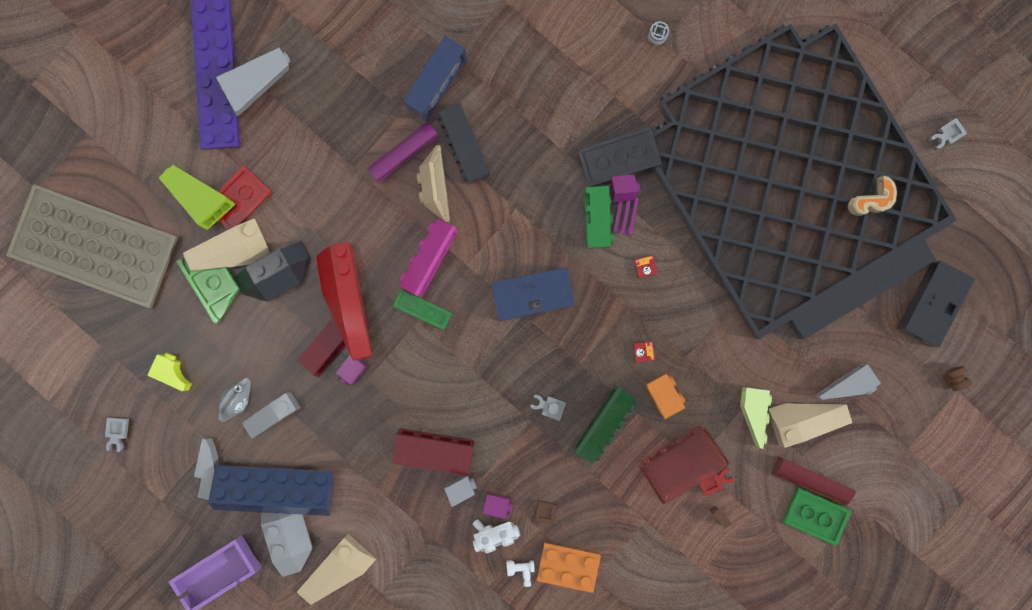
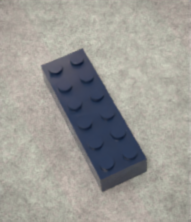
(272, 490)

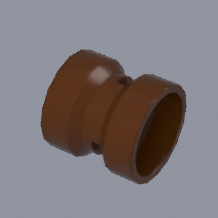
(958, 378)

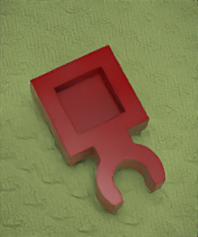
(714, 482)

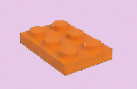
(568, 567)

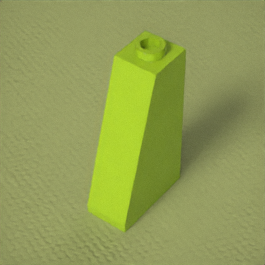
(198, 199)

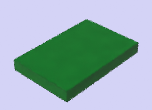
(816, 516)

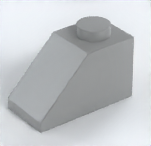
(460, 489)

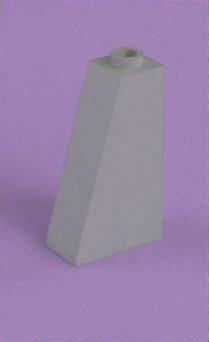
(252, 79)

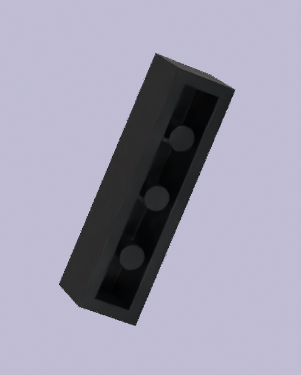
(464, 144)

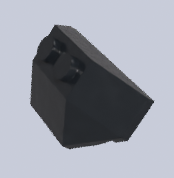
(274, 273)

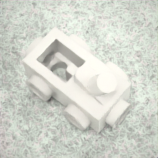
(491, 537)

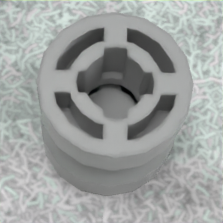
(658, 37)

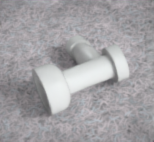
(525, 567)

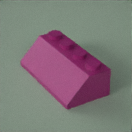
(429, 257)

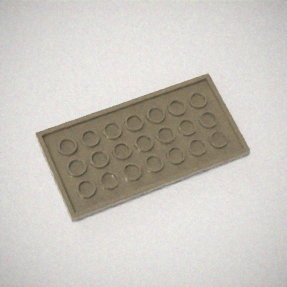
(92, 246)

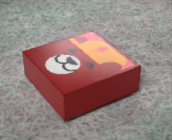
(645, 266)
(644, 352)

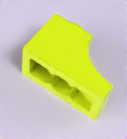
(167, 370)

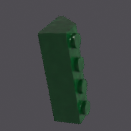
(604, 423)

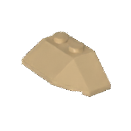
(433, 185)

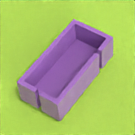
(215, 574)

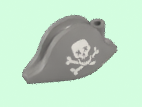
(234, 399)

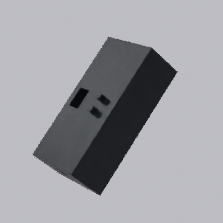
(935, 304)

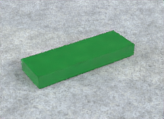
(422, 309)

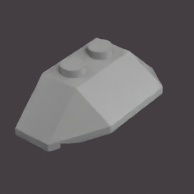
(286, 541)

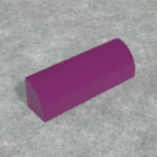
(403, 152)

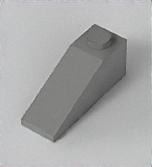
(856, 382)
(271, 415)

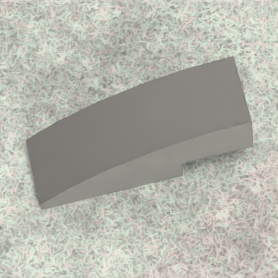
(205, 466)

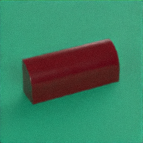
(433, 452)

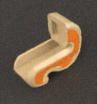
(875, 203)

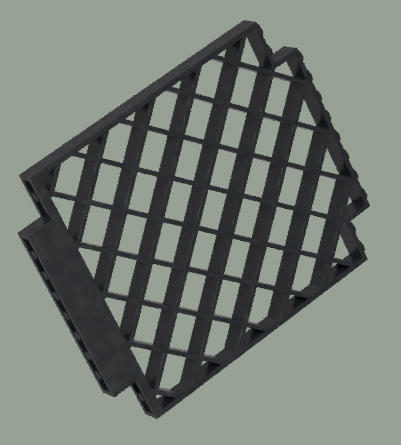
(858, 284)

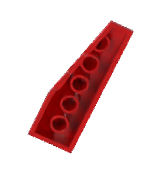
(343, 296)

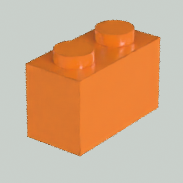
(665, 396)

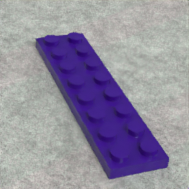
(213, 58)

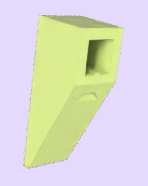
(754, 408)

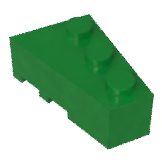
(598, 217)

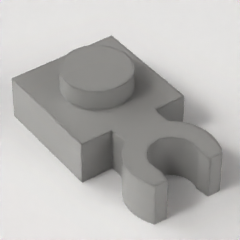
(949, 133)
(551, 407)
(116, 429)

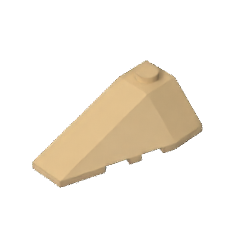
(232, 248)
(806, 421)
(341, 566)

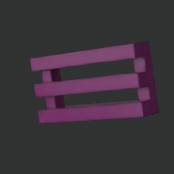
(632, 220)

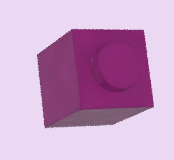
(624, 188)
(351, 370)
(497, 505)

